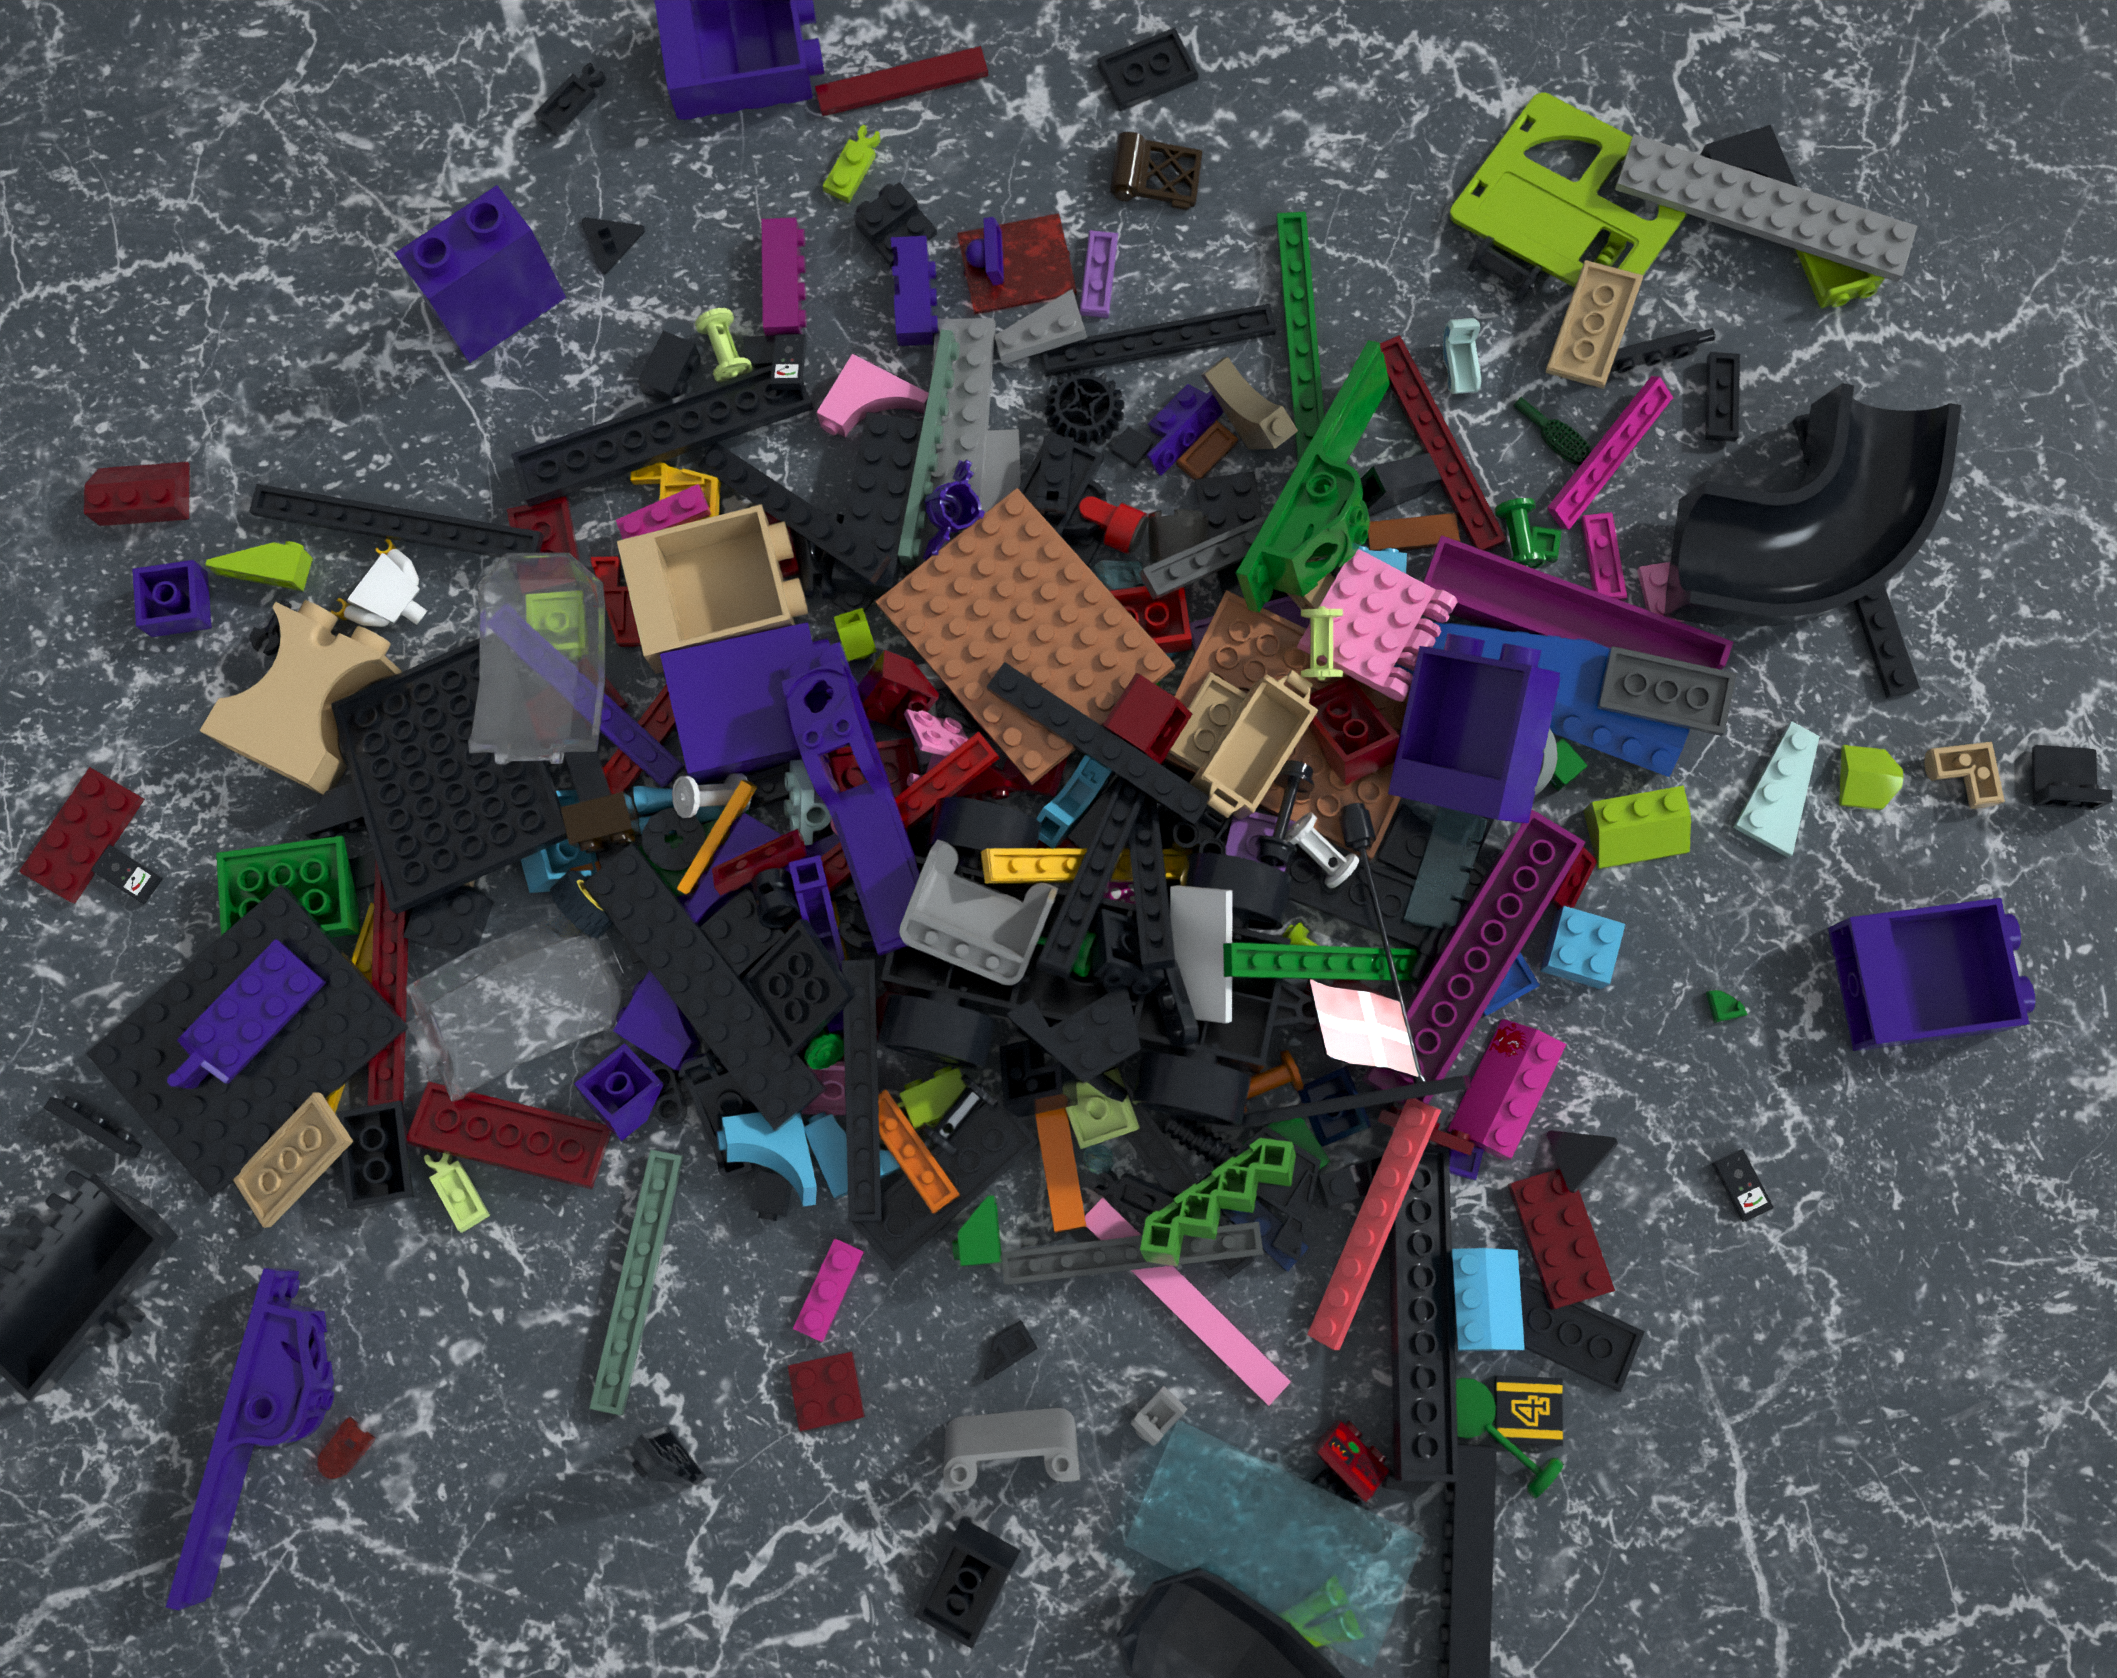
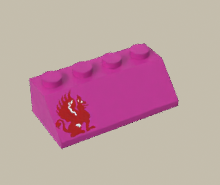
(1507, 1088)

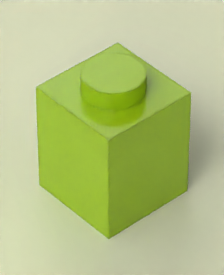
(855, 634)

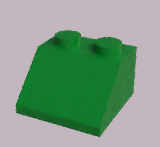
(979, 1237)

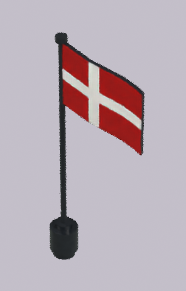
(1359, 1024)

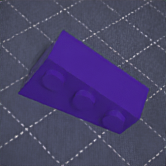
(913, 291)

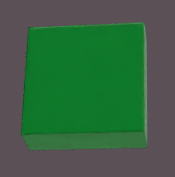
(1546, 542)

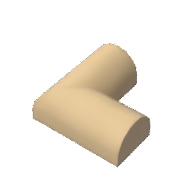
(1976, 766)

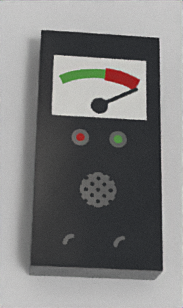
(788, 362)
(127, 874)
(1742, 1185)

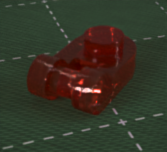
(338, 1459)

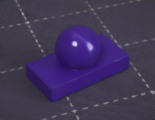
(988, 251)

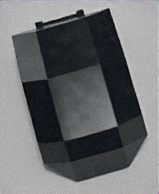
(1211, 1629)

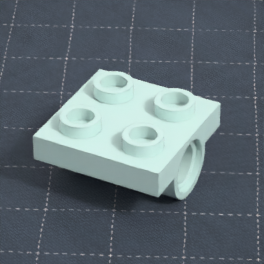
(804, 805)

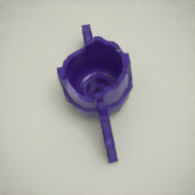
(952, 507)

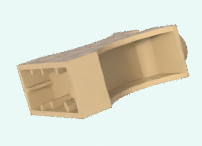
(289, 714)

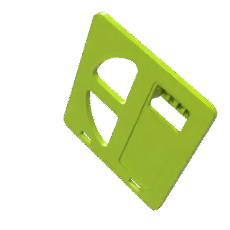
(1550, 217)

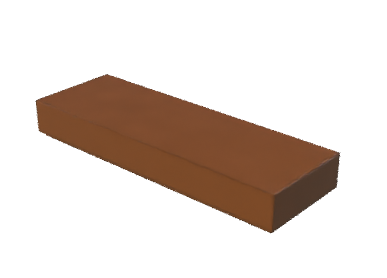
(1412, 532)

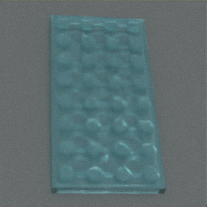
(1277, 1539)

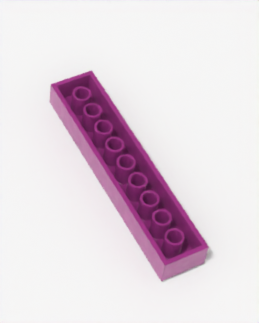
(1483, 947)

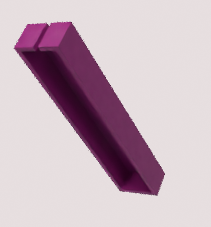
(1527, 600)

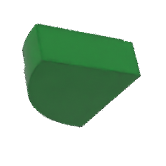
(1724, 1006)

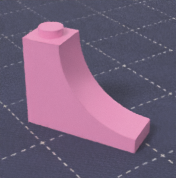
(862, 390)

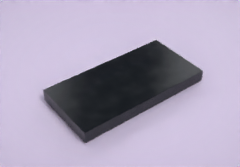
(1578, 1337)

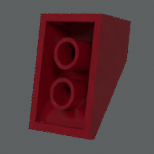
(1351, 731)

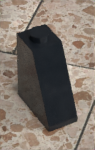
(1398, 482)

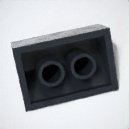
(378, 1158)

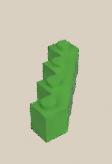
(1229, 1187)

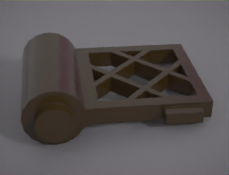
(1132, 164)

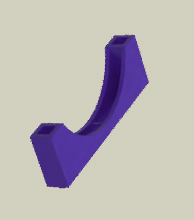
(652, 1016)

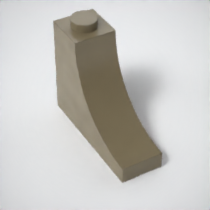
(1254, 417)

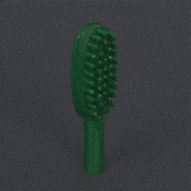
(1557, 434)

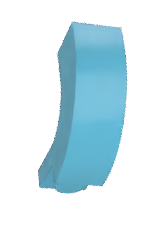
(1072, 802)

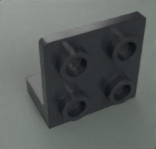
(2067, 778)

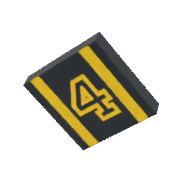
(1529, 1409)

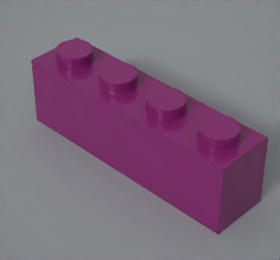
(782, 276)

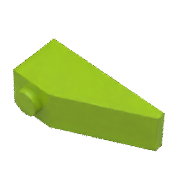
(267, 564)

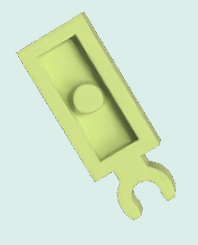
(457, 1192)

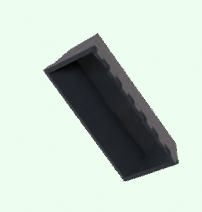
(74, 1280)

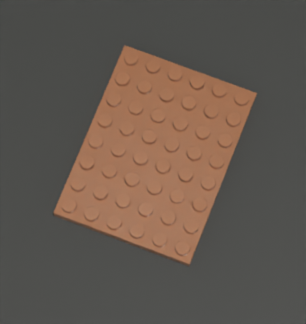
(1027, 600)
(1246, 647)

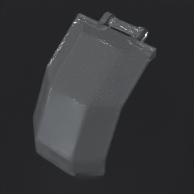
(539, 659)
(514, 1002)

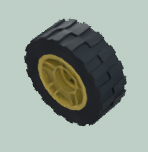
(579, 905)

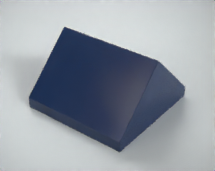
(1339, 1124)

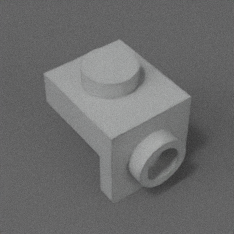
(1158, 1416)

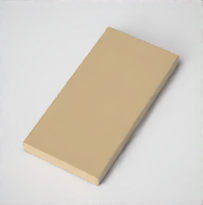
(1594, 324)
(292, 1159)

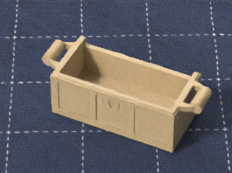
(1255, 745)

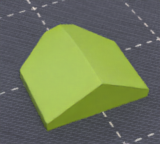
(1868, 777)

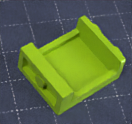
(1835, 282)

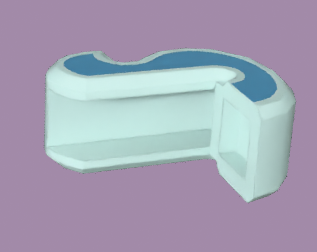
(1461, 355)

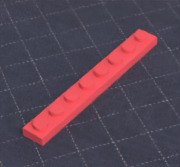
(1373, 1223)

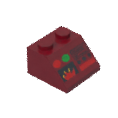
(1350, 1459)

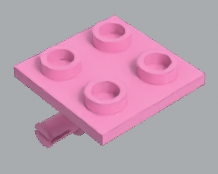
(934, 736)

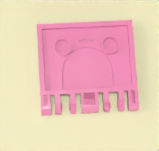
(1381, 623)

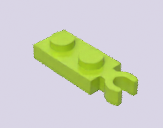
(852, 166)

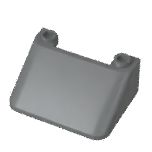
(973, 922)

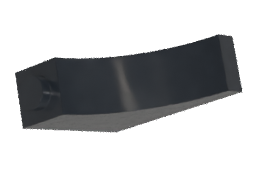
(1753, 151)

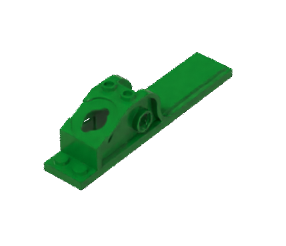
(1322, 502)

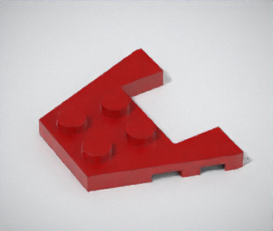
(617, 601)

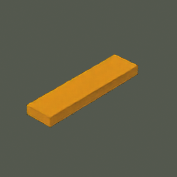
(717, 836)

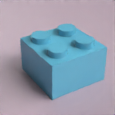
(1582, 947)

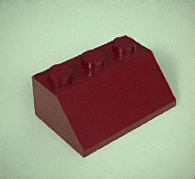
(138, 494)

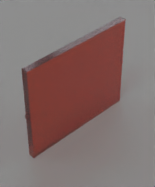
(1033, 264)

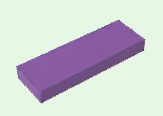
(1098, 274)

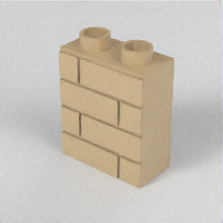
(709, 582)

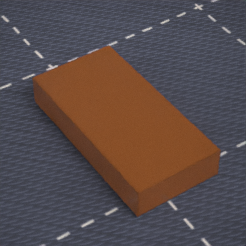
(1207, 451)

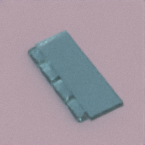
(1440, 869)

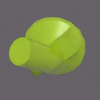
(1298, 935)

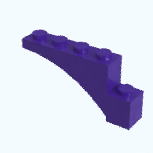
(817, 908)

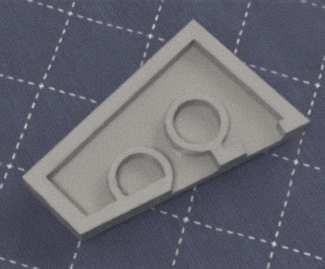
(1042, 330)

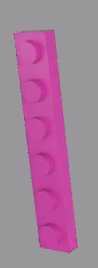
(1610, 452)

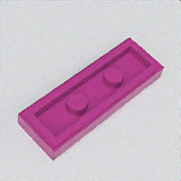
(1603, 555)

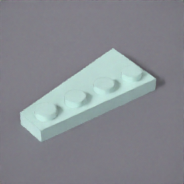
(1779, 795)

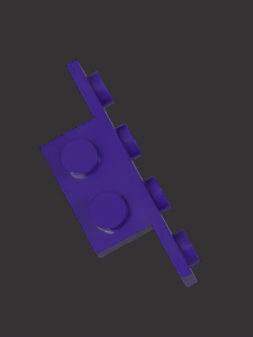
(1181, 425)

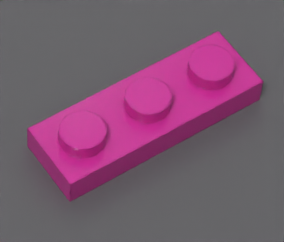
(669, 512)
(828, 1290)

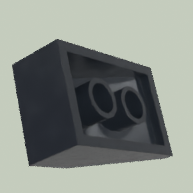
(967, 1583)

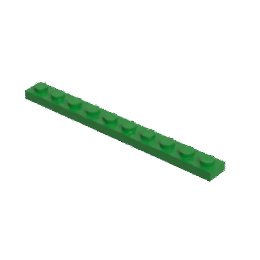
(1300, 327)

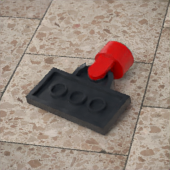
(1088, 503)

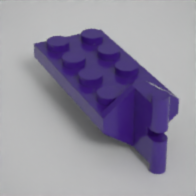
(246, 1016)

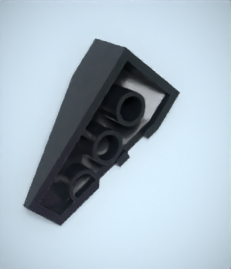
(665, 1459)

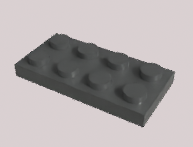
(1666, 691)

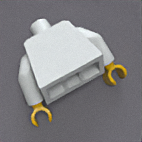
(384, 592)

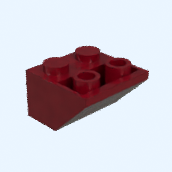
(893, 687)
(1148, 718)

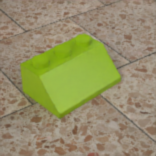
(1639, 827)

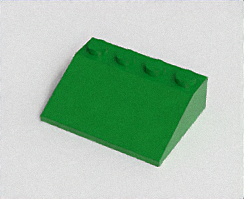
(311, 869)

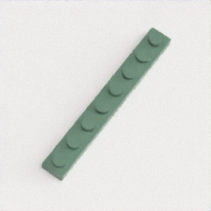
(926, 459)
(636, 1283)

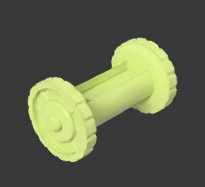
(729, 362)
(1321, 641)

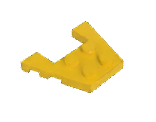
(676, 480)

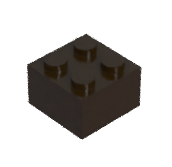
(601, 822)

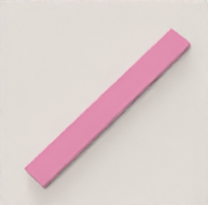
(1196, 1311)

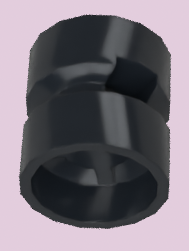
(775, 898)

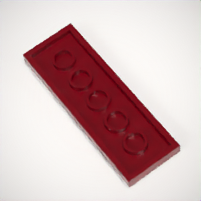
(510, 1136)

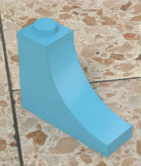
(830, 1150)
(784, 1151)

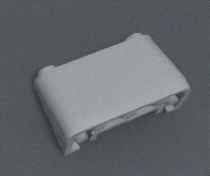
(1008, 1436)

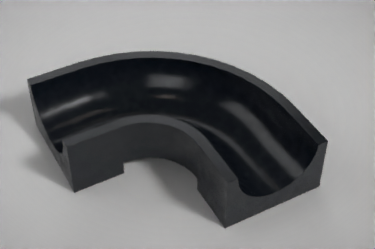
(1841, 534)

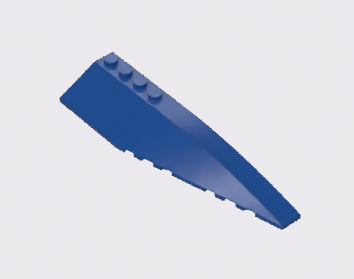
(1575, 709)

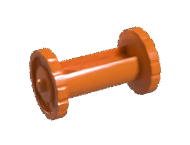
(1276, 1077)

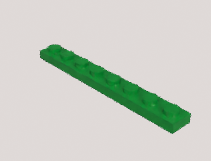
(1315, 962)

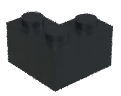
(1032, 1086)

